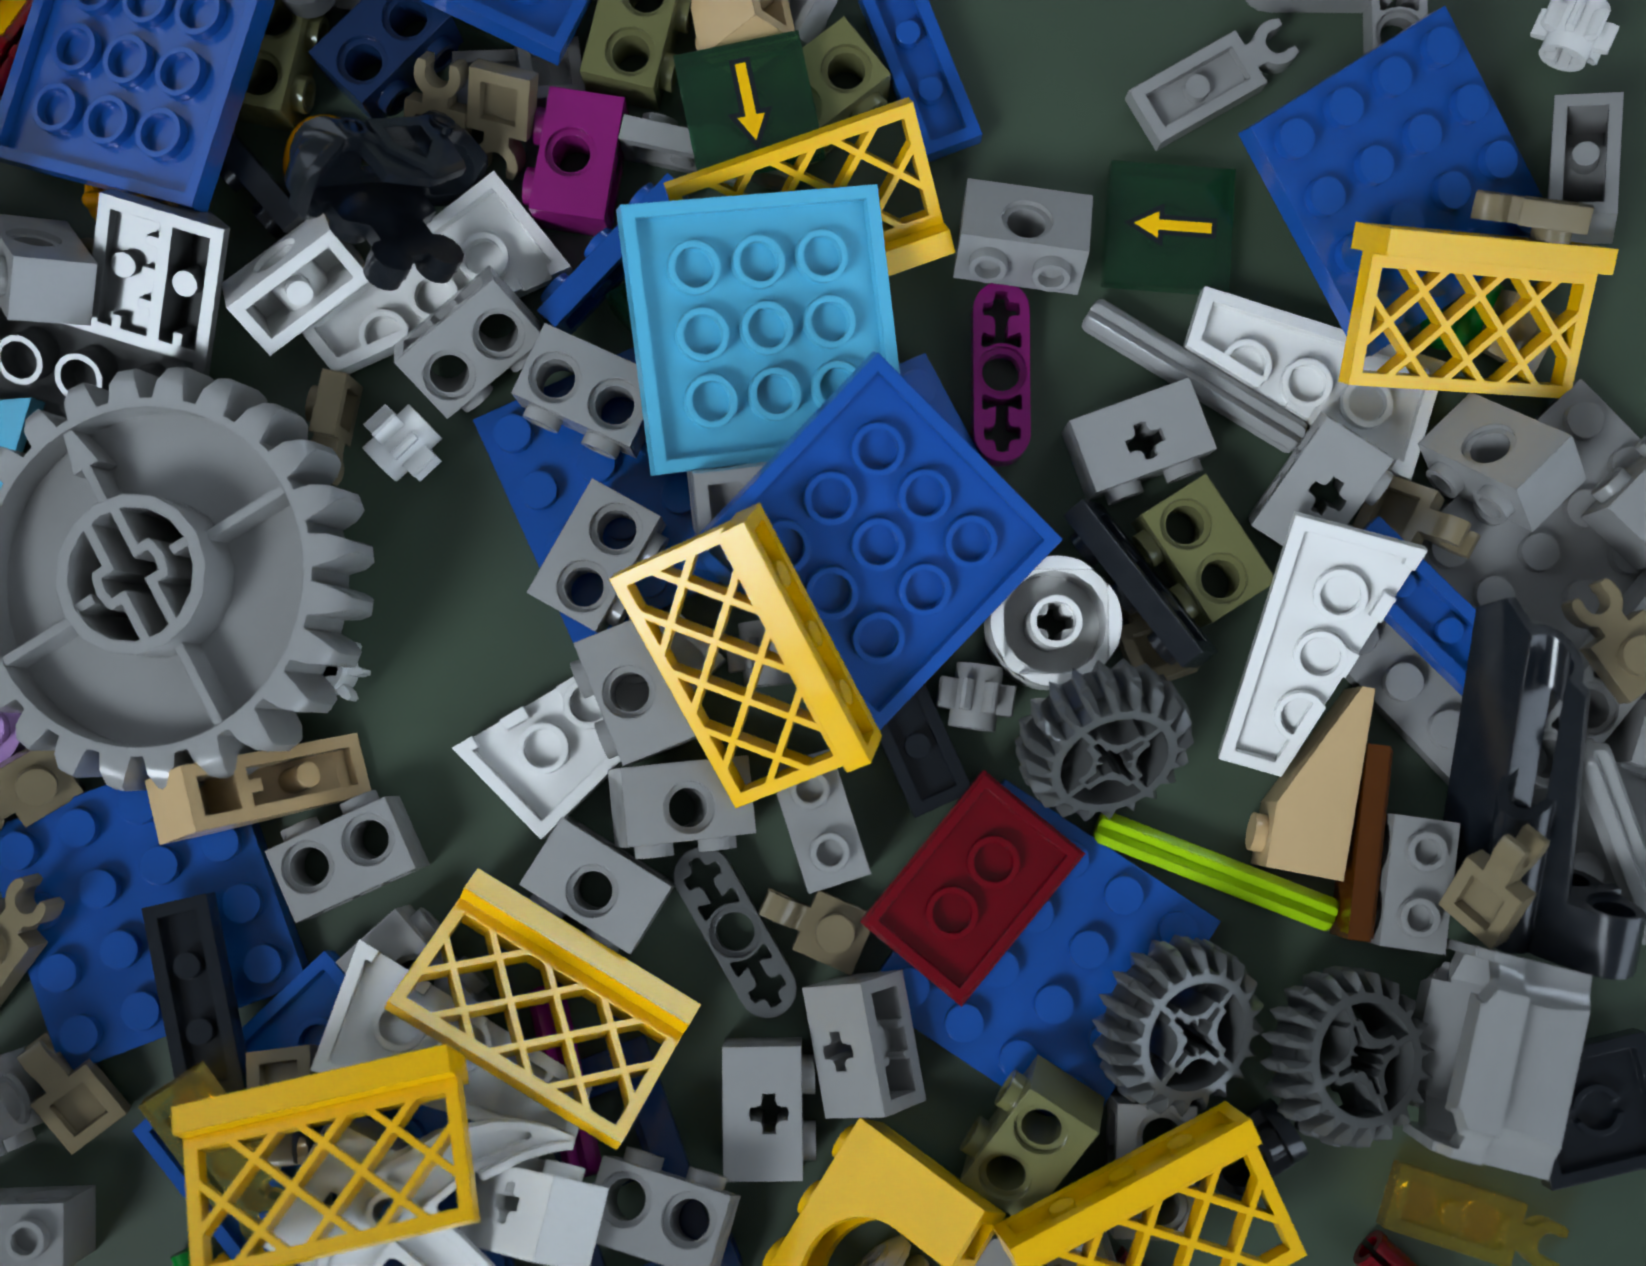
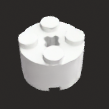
(1075, 596)

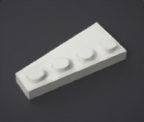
(490, 231)
(1299, 369)
(1316, 618)
(549, 753)
(365, 1032)

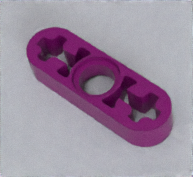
(1017, 329)

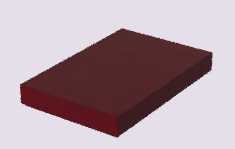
(972, 887)

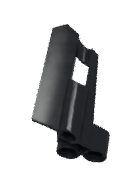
(1493, 783)

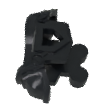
(392, 200)

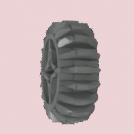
(1104, 739)
(1201, 992)
(1325, 1045)

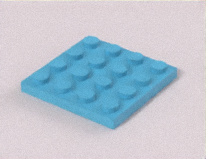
(750, 316)

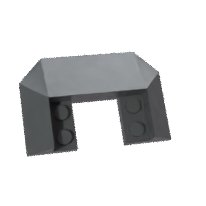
(150, 304)

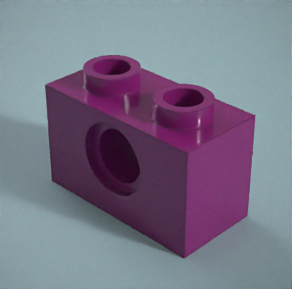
(568, 125)

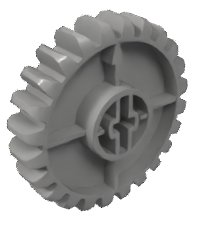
(172, 578)

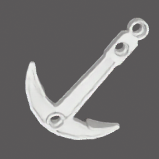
(494, 1147)

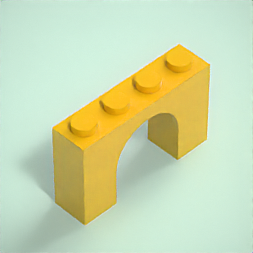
(890, 1181)

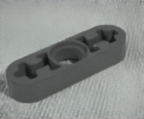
(772, 964)

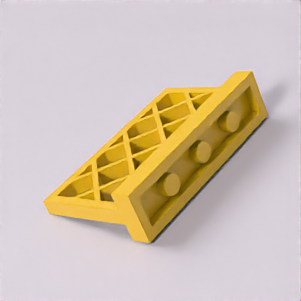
(907, 239)
(1469, 255)
(797, 634)
(561, 956)
(317, 1101)
(1141, 1183)

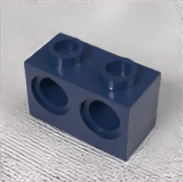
(373, 36)

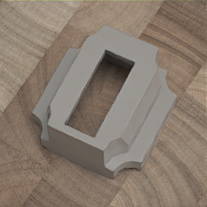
(1502, 1058)

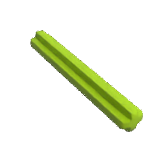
(1216, 871)

